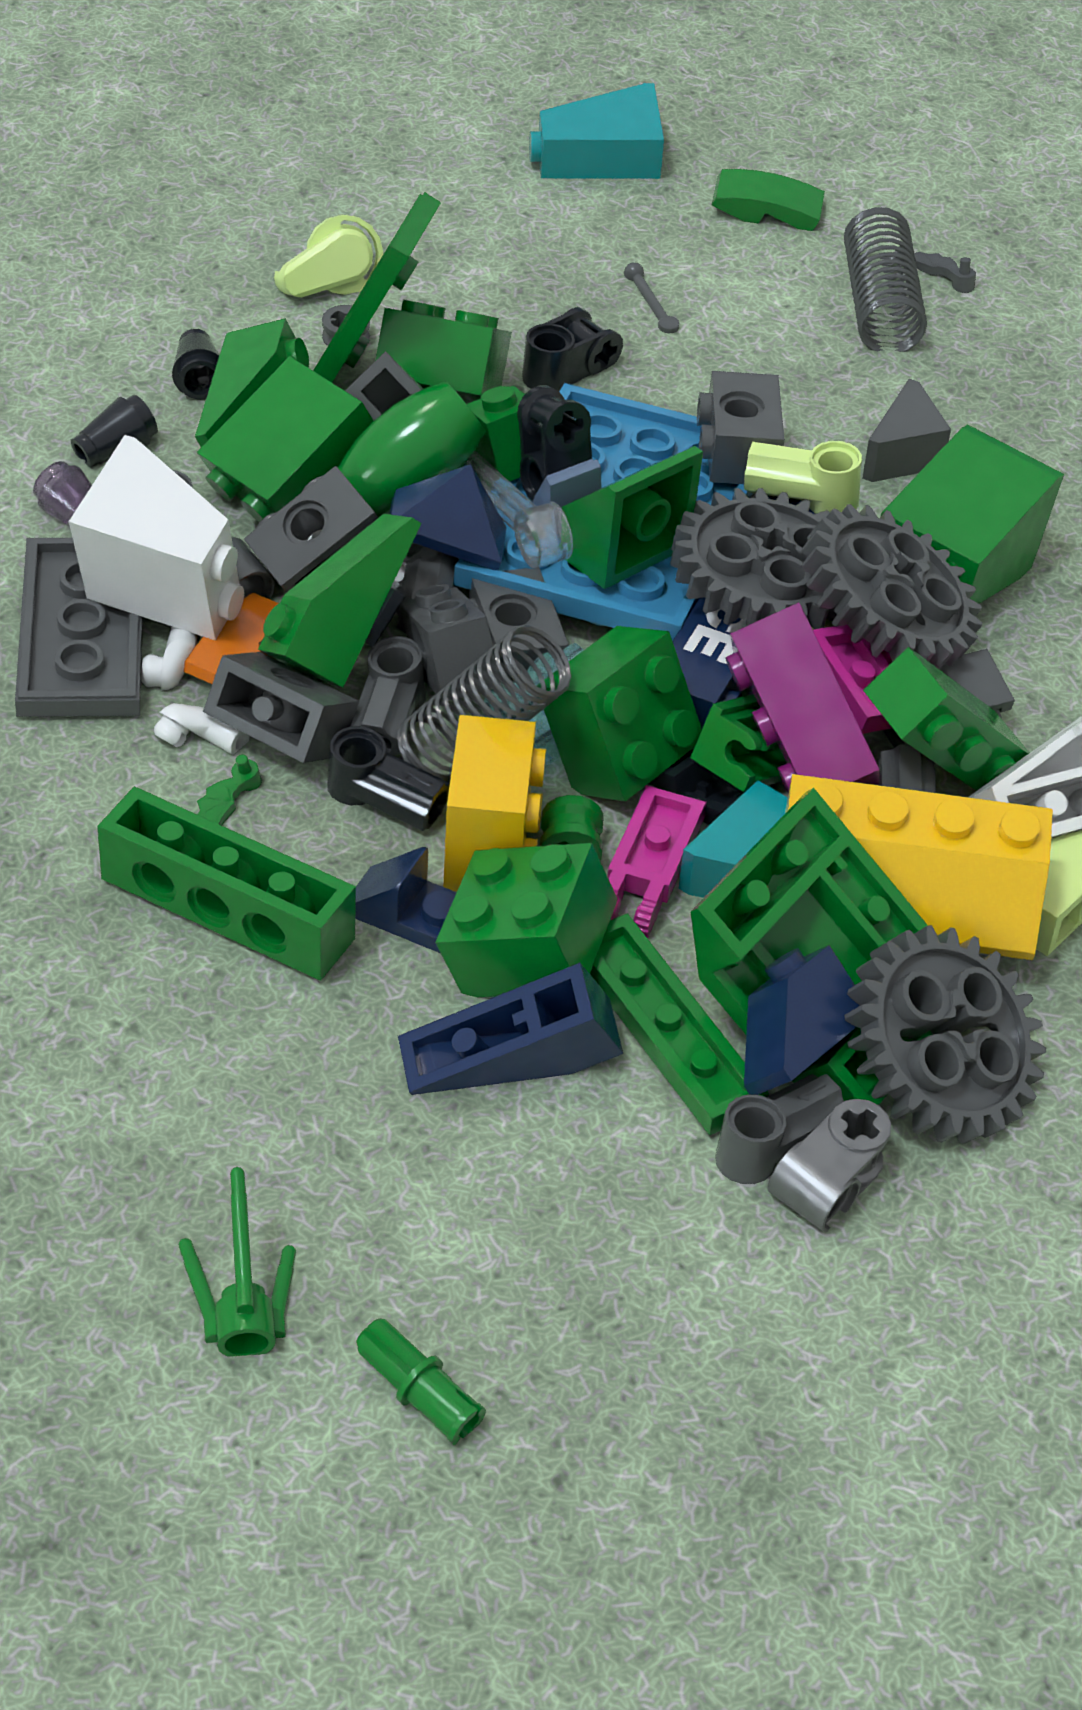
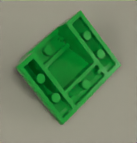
(802, 890)

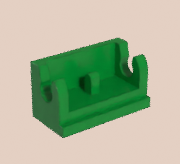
(734, 746)

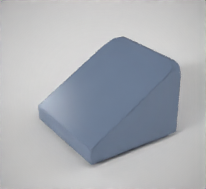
(570, 484)

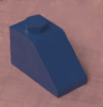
(795, 1017)

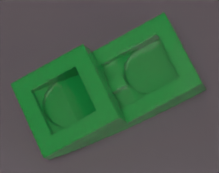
(754, 192)

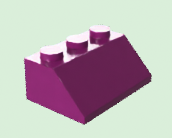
(799, 700)

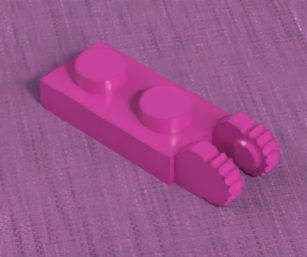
(652, 851)

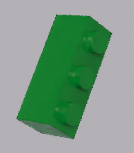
(944, 720)

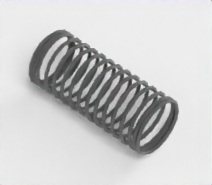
(905, 253)
(511, 666)

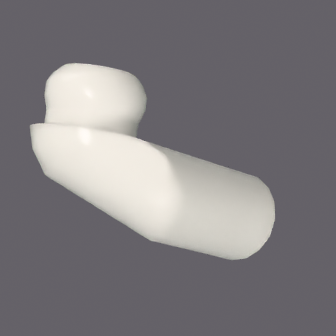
(168, 670)
(181, 718)

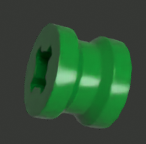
(572, 821)

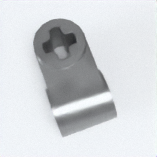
(833, 1162)

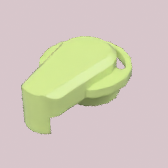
(333, 260)

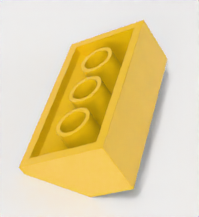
(952, 857)

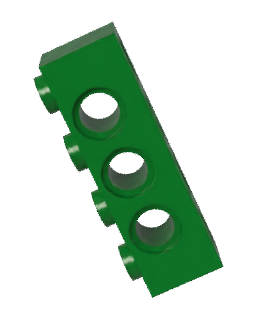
(227, 882)

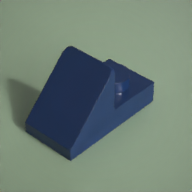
(402, 900)

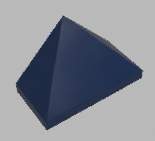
(454, 516)

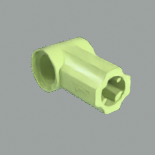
(824, 476)

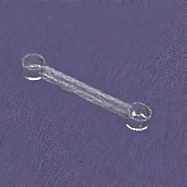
(539, 530)

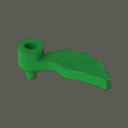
(220, 797)

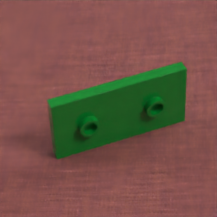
(392, 269)

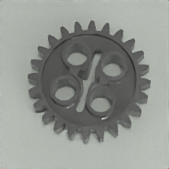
(748, 556)
(891, 586)
(945, 1080)

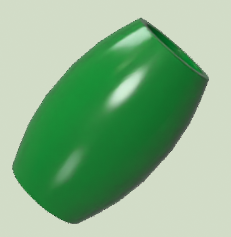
(410, 443)

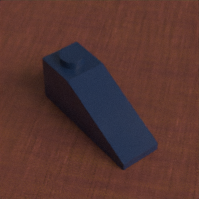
(517, 1036)

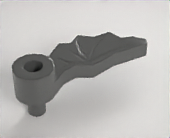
(934, 264)

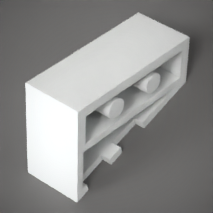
(1046, 779)

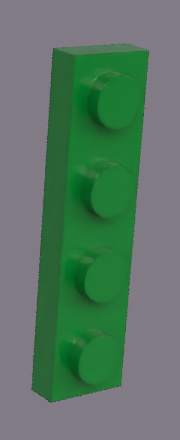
(669, 1023)

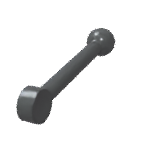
(666, 323)

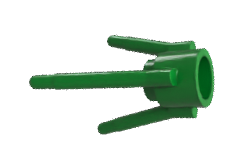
(244, 1317)

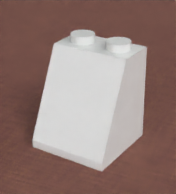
(156, 545)

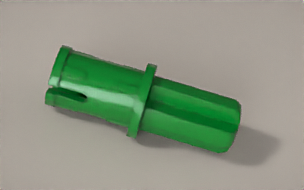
(420, 1380)

